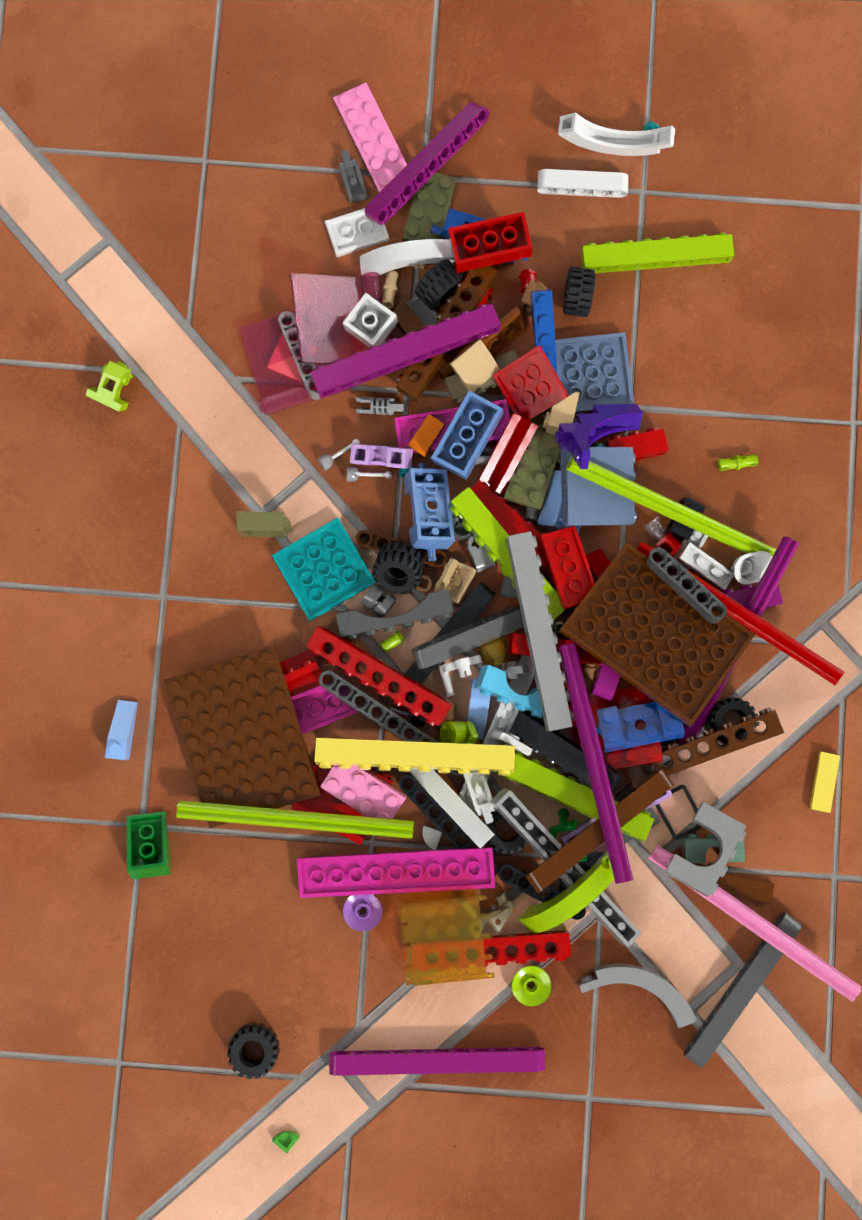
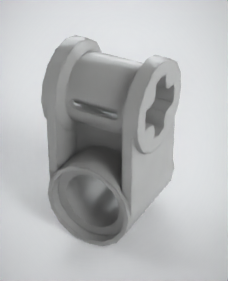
(478, 556)

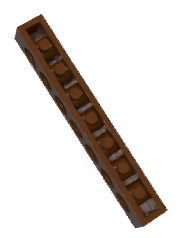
(486, 276)
(768, 716)

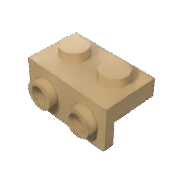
(455, 578)

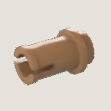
(588, 674)

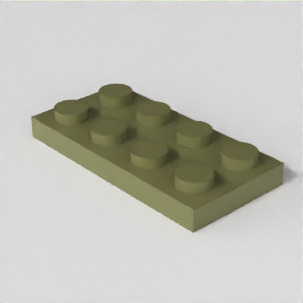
(429, 208)
(534, 471)

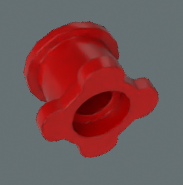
(525, 278)

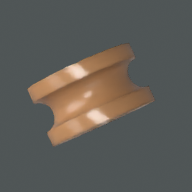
(429, 585)

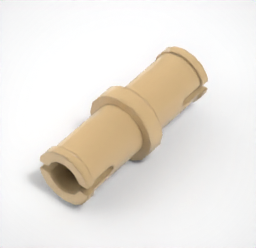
(390, 289)

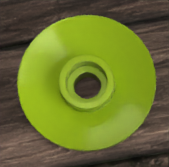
(535, 995)

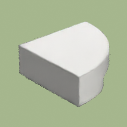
(431, 837)

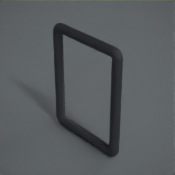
(666, 820)

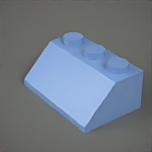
(552, 507)

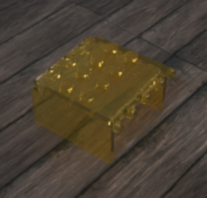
(443, 938)

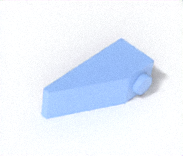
(478, 710)
(121, 731)

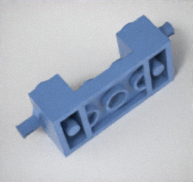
(431, 527)

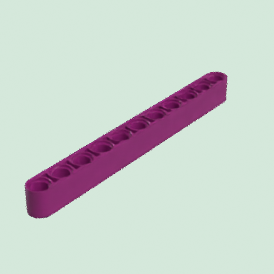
(437, 1061)

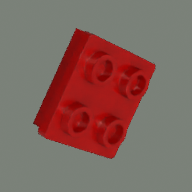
(302, 672)

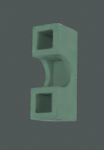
(695, 848)

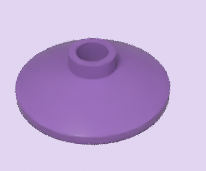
(361, 921)

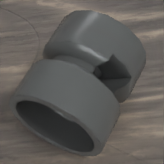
(460, 532)
(375, 594)

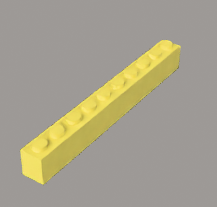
(415, 755)

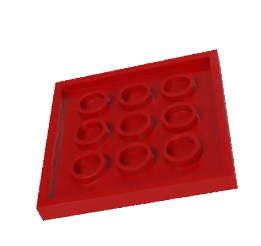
(632, 756)

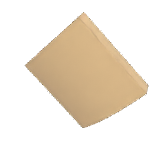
(474, 366)

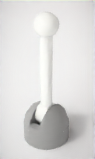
(326, 461)
(353, 474)

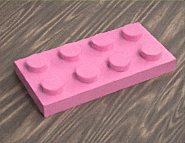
(364, 792)

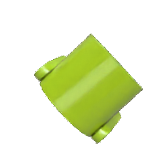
(458, 732)

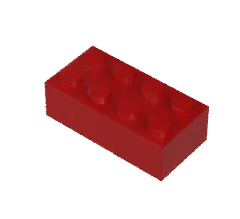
(490, 242)

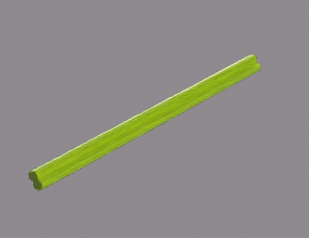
(669, 508)
(295, 819)

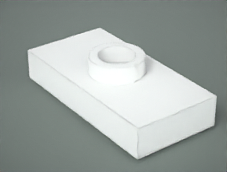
(511, 740)

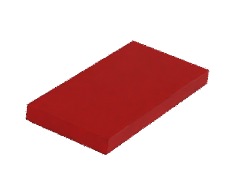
(567, 565)

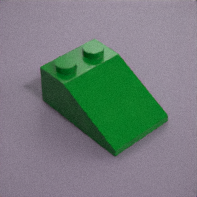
(148, 845)

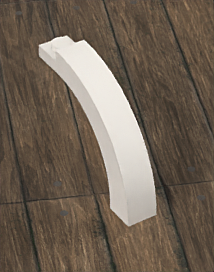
(612, 141)
(406, 254)

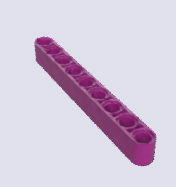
(426, 163)

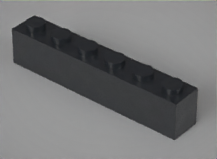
(558, 749)

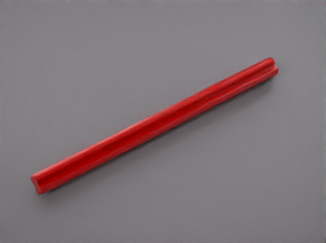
(766, 630)

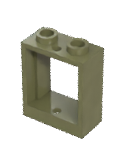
(263, 524)

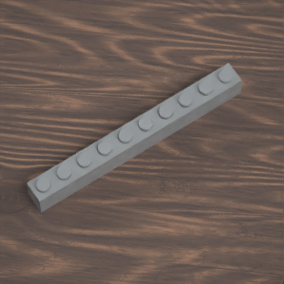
(539, 632)
(545, 845)

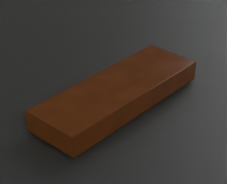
(746, 888)

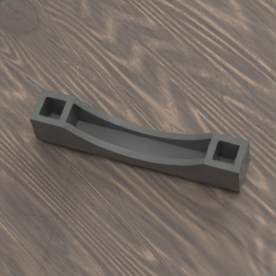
(434, 605)

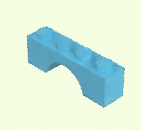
(493, 682)

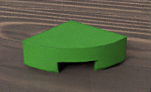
(285, 1140)

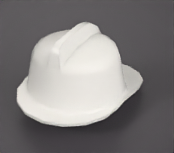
(751, 566)

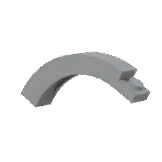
(642, 977)

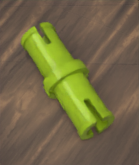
(737, 462)

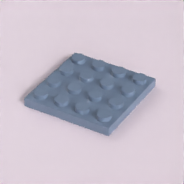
(595, 369)

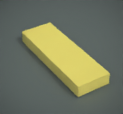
(824, 782)

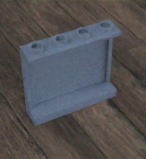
(591, 504)

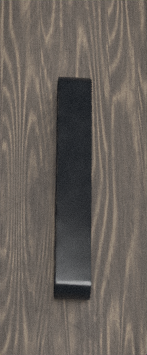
(462, 617)
(439, 820)

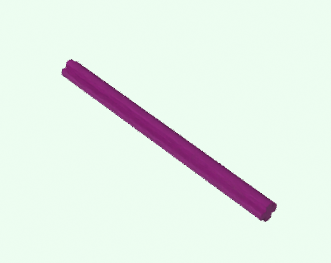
(757, 605)
(595, 764)

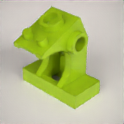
(118, 373)

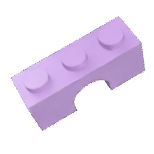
(381, 455)

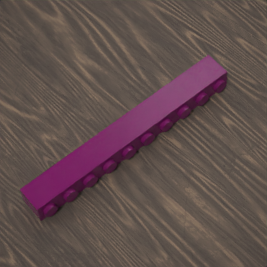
(405, 350)

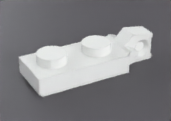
(480, 795)

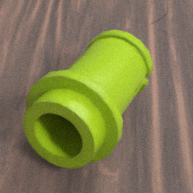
(392, 641)

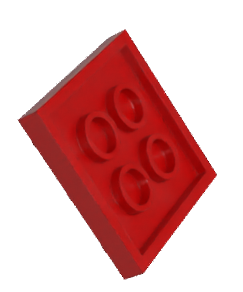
(530, 384)

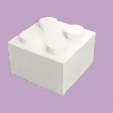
(370, 321)

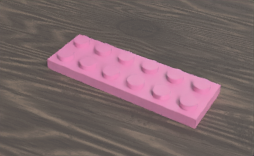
(370, 134)

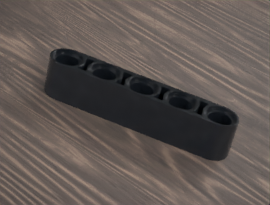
(514, 879)

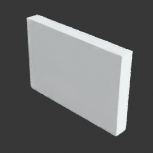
(354, 232)

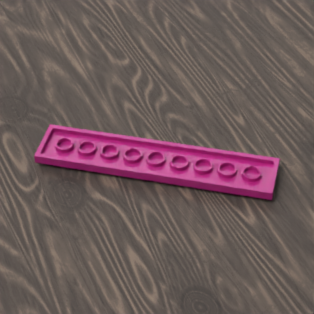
(396, 872)

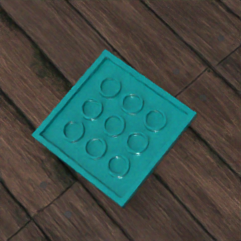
(323, 569)

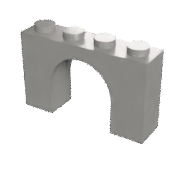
(728, 833)

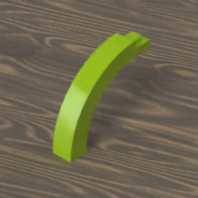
(572, 900)

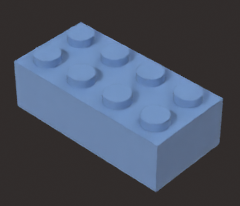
(467, 435)

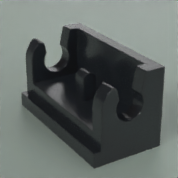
(680, 530)

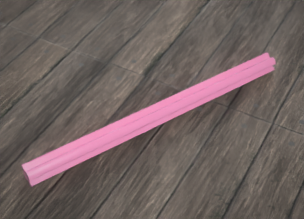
(772, 935)

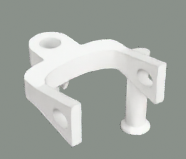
(462, 665)

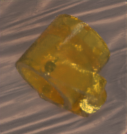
(493, 652)

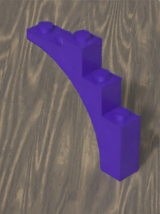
(587, 428)

